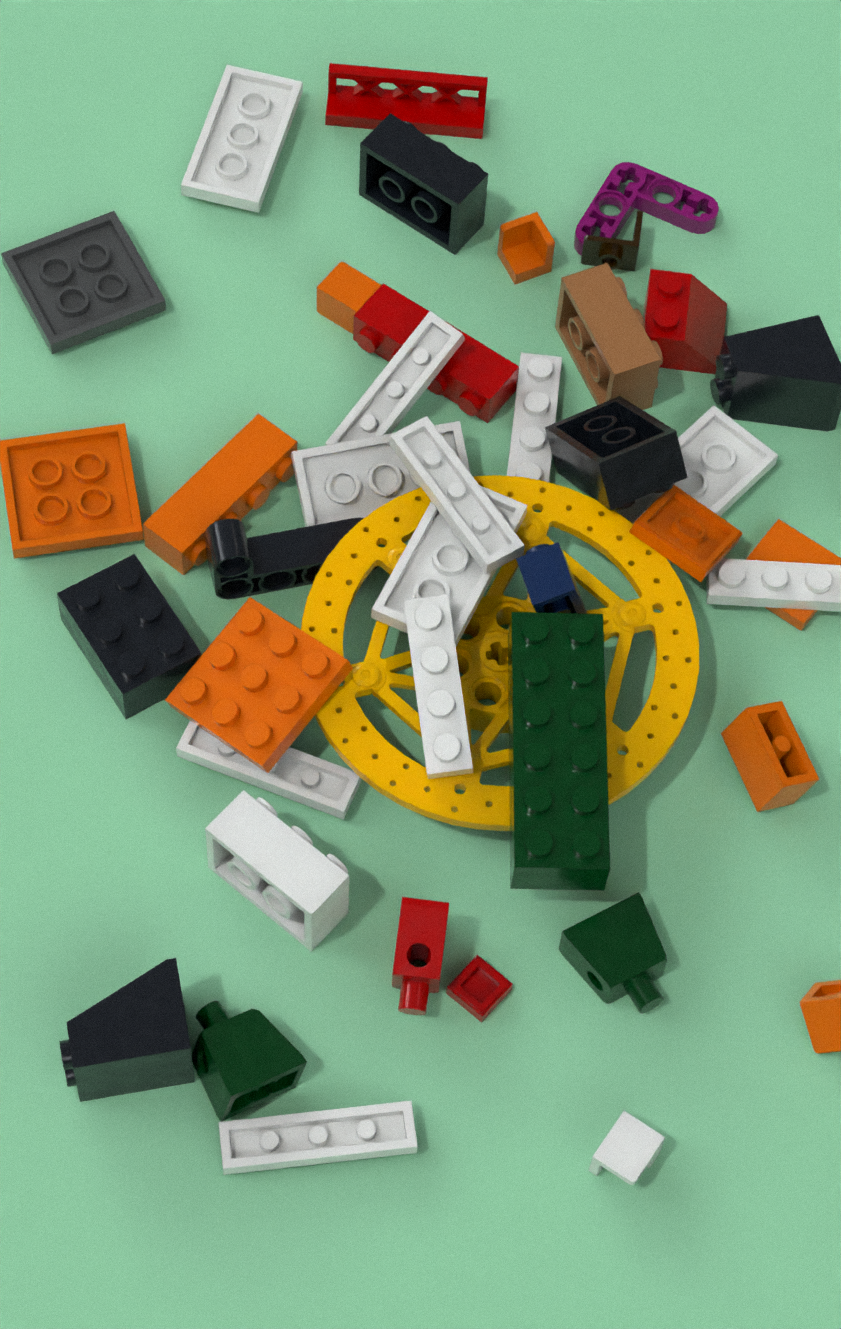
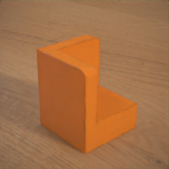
(526, 248)
(344, 294)
(823, 1016)

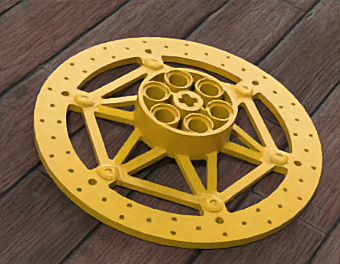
(485, 656)

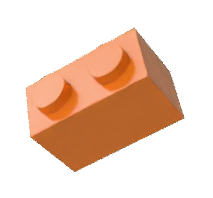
(769, 756)

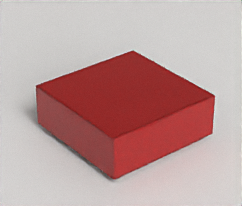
(479, 988)

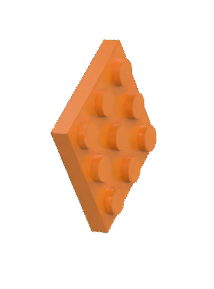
(70, 490)
(259, 684)

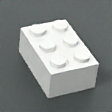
(278, 869)

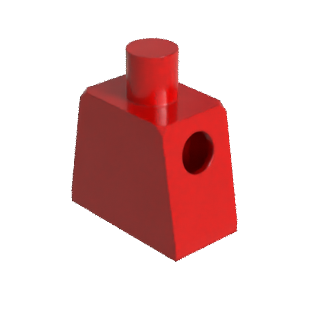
(422, 939)

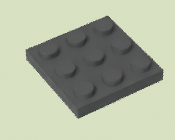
(83, 282)

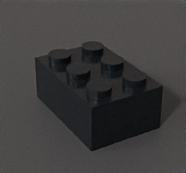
(422, 183)
(616, 453)
(128, 634)

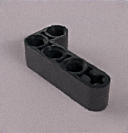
(268, 561)

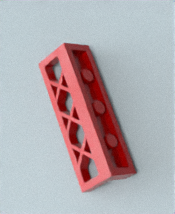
(431, 113)

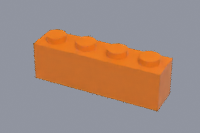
(224, 488)

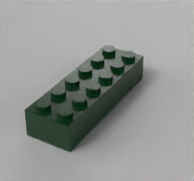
(557, 752)

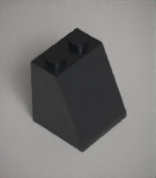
(780, 376)
(131, 1039)

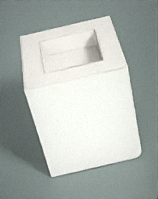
(627, 1149)

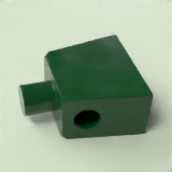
(618, 953)
(243, 1060)

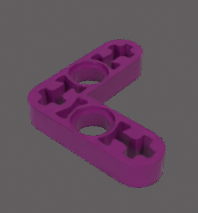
(640, 196)

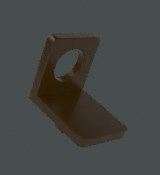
(616, 252)

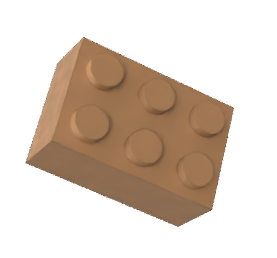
(607, 337)

